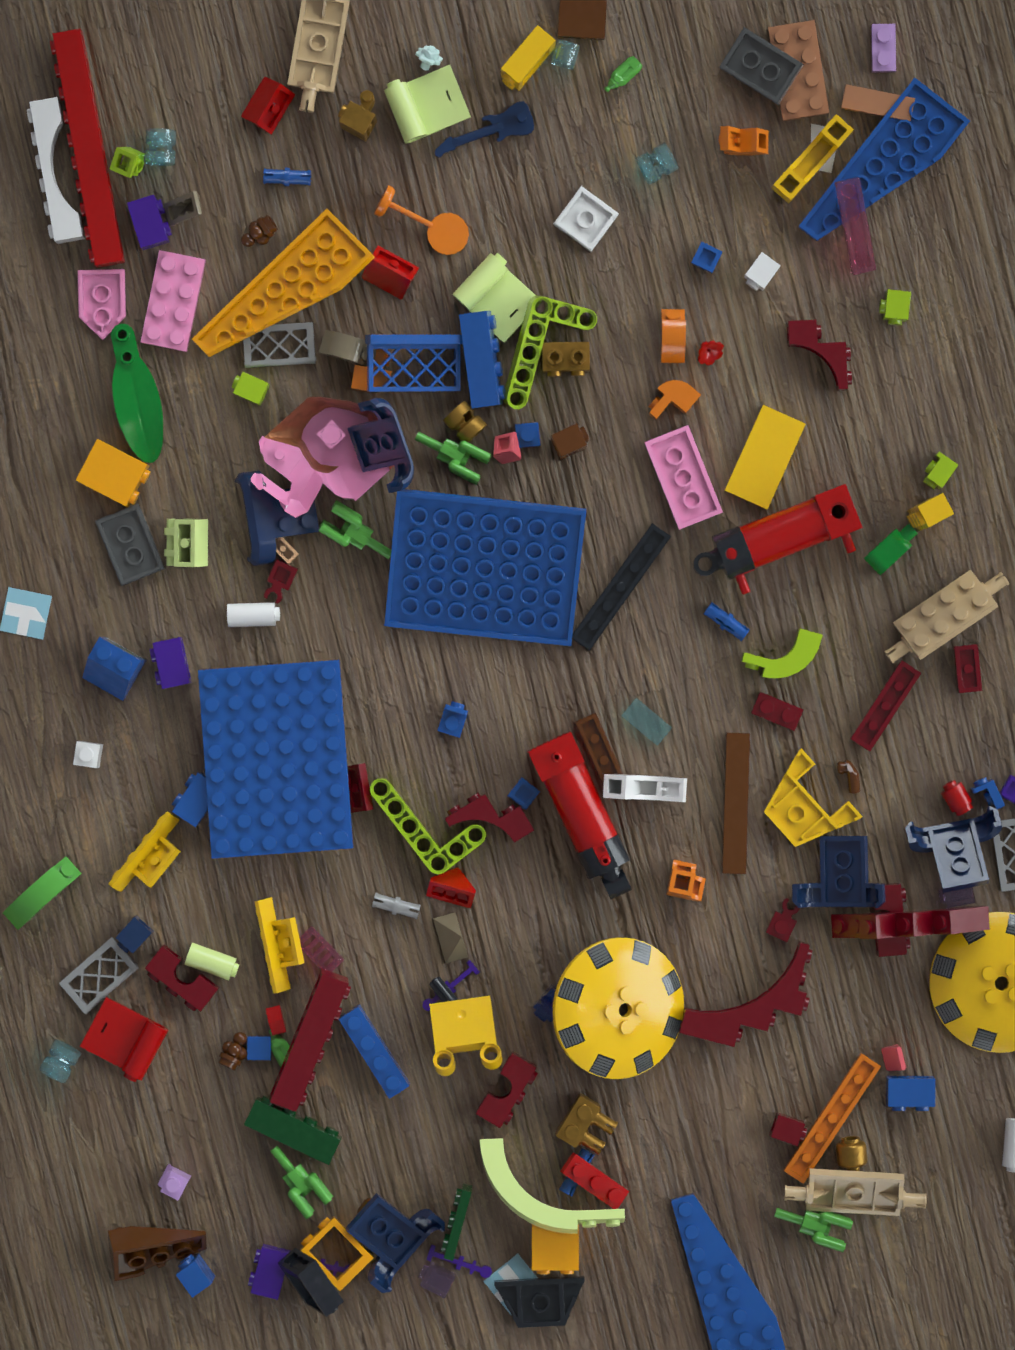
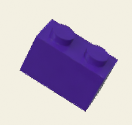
(149, 222)
(171, 663)
(268, 1275)

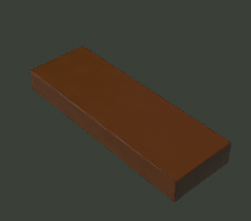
(598, 746)

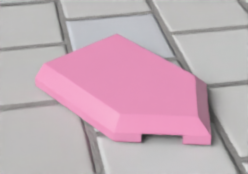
(101, 299)

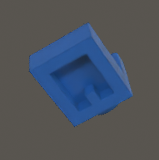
(453, 719)
(992, 794)

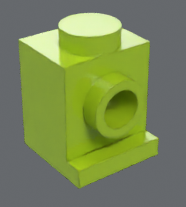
(131, 164)
(939, 471)

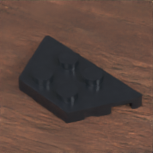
(540, 1300)

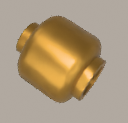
(851, 1153)

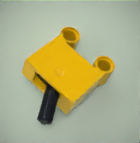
(462, 1028)

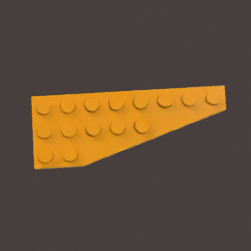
(304, 273)

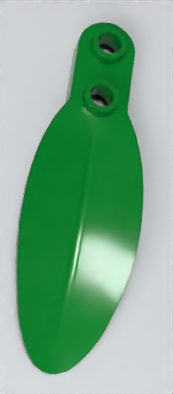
(136, 398)

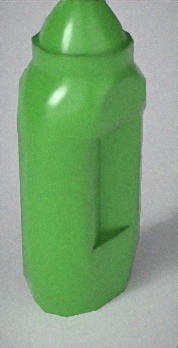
(624, 73)
(279, 1048)

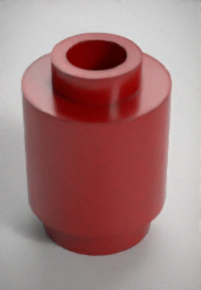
(957, 797)

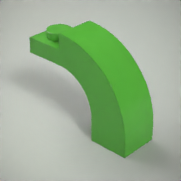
(41, 892)

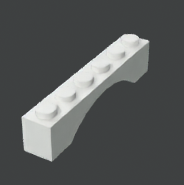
(48, 122)

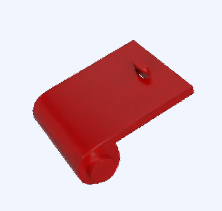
(127, 1038)

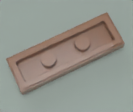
(875, 102)

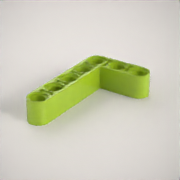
(536, 342)
(420, 831)

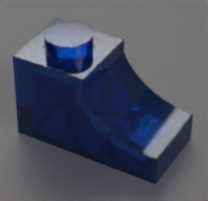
(544, 1005)

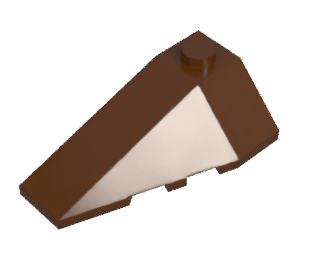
(140, 1248)

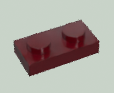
(967, 668)
(777, 711)
(359, 788)

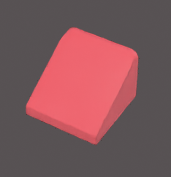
(506, 448)
(893, 1058)

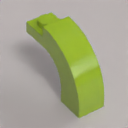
(800, 655)

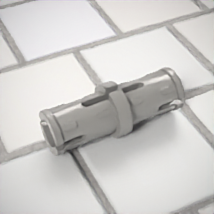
(396, 905)

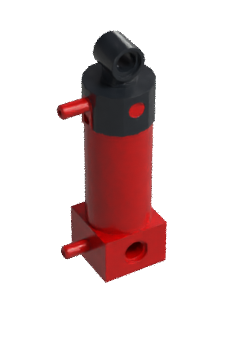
(782, 534)
(582, 812)

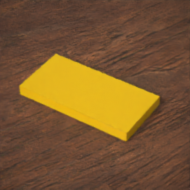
(765, 457)

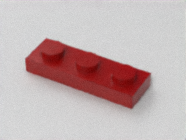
(594, 1181)

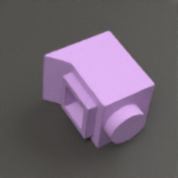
(173, 1182)

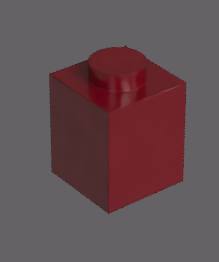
(788, 1129)

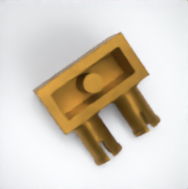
(565, 357)
(577, 1121)

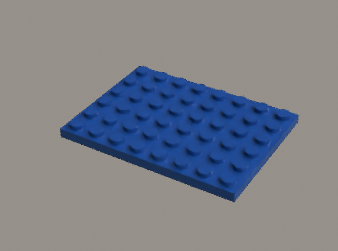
(484, 567)
(275, 759)

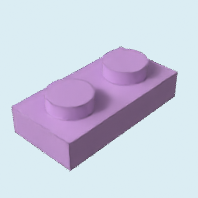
(883, 47)

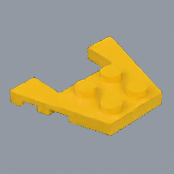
(798, 813)

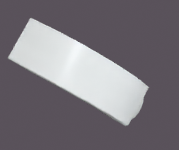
(644, 787)

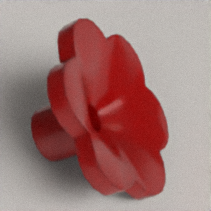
(710, 352)

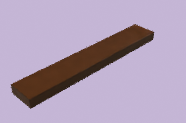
(736, 803)

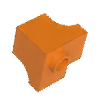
(684, 882)

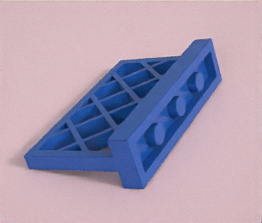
(413, 342)

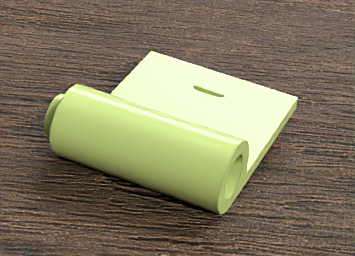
(423, 104)
(496, 290)

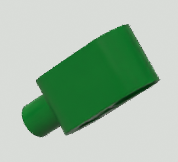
(890, 549)

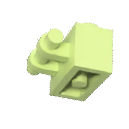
(186, 542)

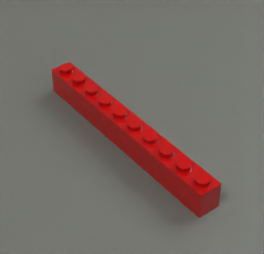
(88, 148)

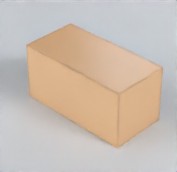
(285, 550)

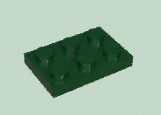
(456, 1221)

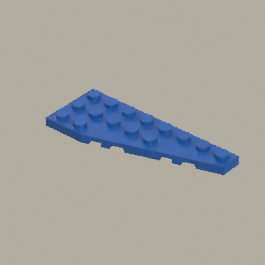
(892, 154)
(728, 1299)

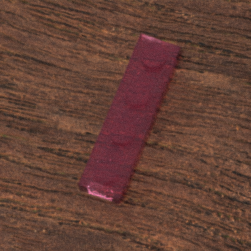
(855, 225)

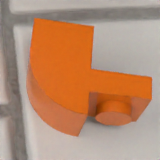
(743, 141)
(673, 335)
(359, 380)
(674, 392)

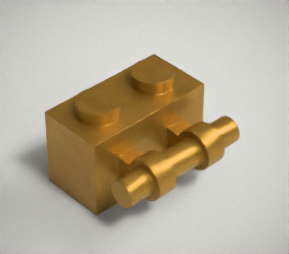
(359, 118)

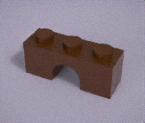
(570, 441)

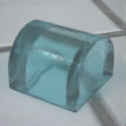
(565, 54)

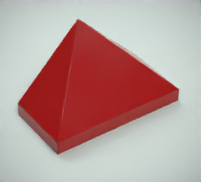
(452, 888)

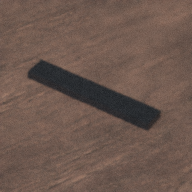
(620, 586)

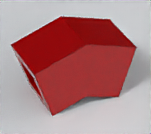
(276, 1020)

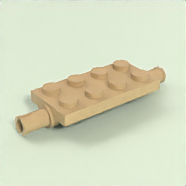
(318, 48)
(945, 615)
(855, 1192)

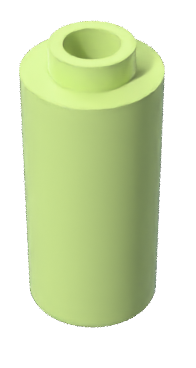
(211, 961)

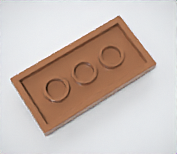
(808, 92)

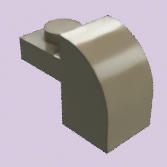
(345, 347)

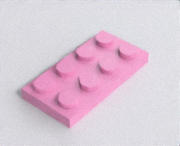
(173, 301)
(683, 477)

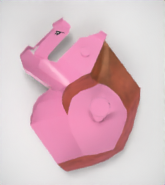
(316, 450)

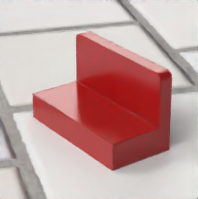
(268, 105)
(390, 272)

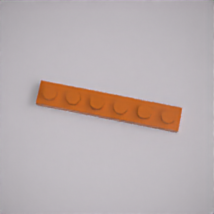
(832, 1117)

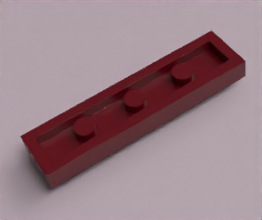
(885, 705)

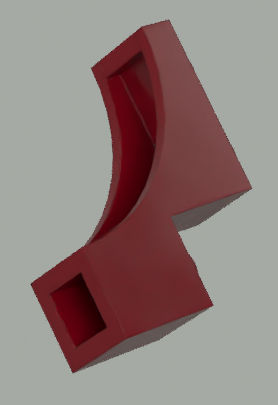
(835, 354)
(479, 807)

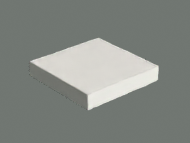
(586, 219)

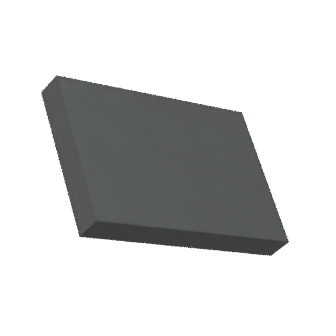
(761, 66)
(130, 544)

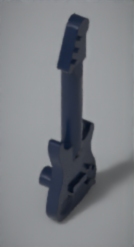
(514, 121)

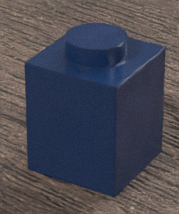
(133, 935)

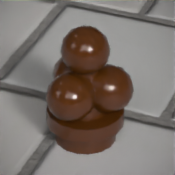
(260, 231)
(233, 1051)

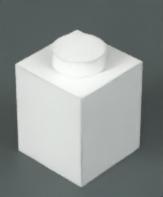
(761, 272)
(88, 754)

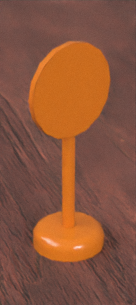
(445, 233)

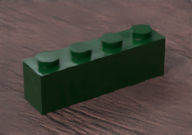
(293, 1130)

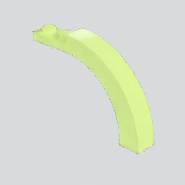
(531, 1209)

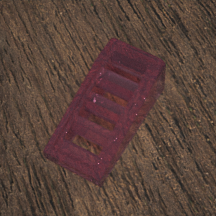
(325, 944)

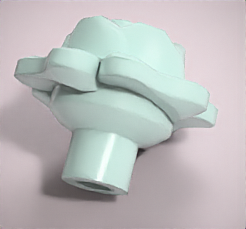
(429, 56)

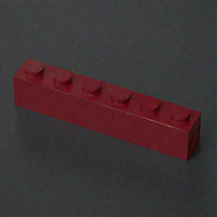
(309, 1040)

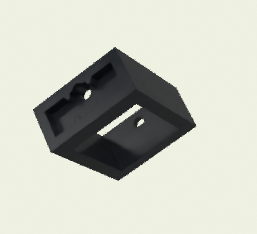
(310, 1282)

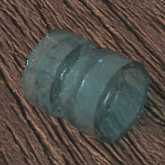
(160, 139)
(664, 160)
(61, 1058)

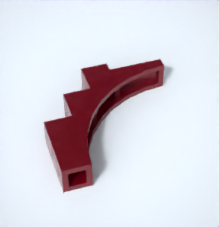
(910, 923)
(783, 995)

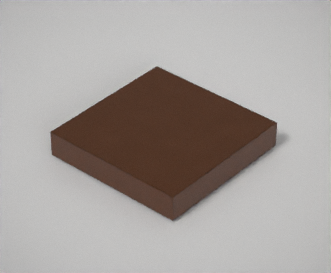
(582, 19)

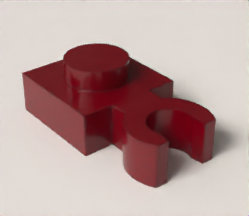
(281, 577)
(782, 924)

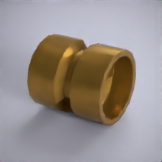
(464, 422)

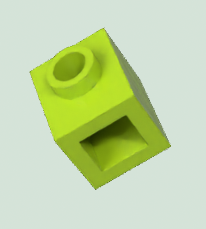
(895, 306)

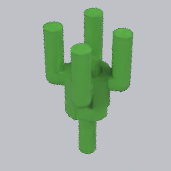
(456, 455)
(352, 530)
(301, 1184)
(818, 1226)

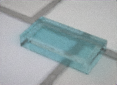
(646, 721)

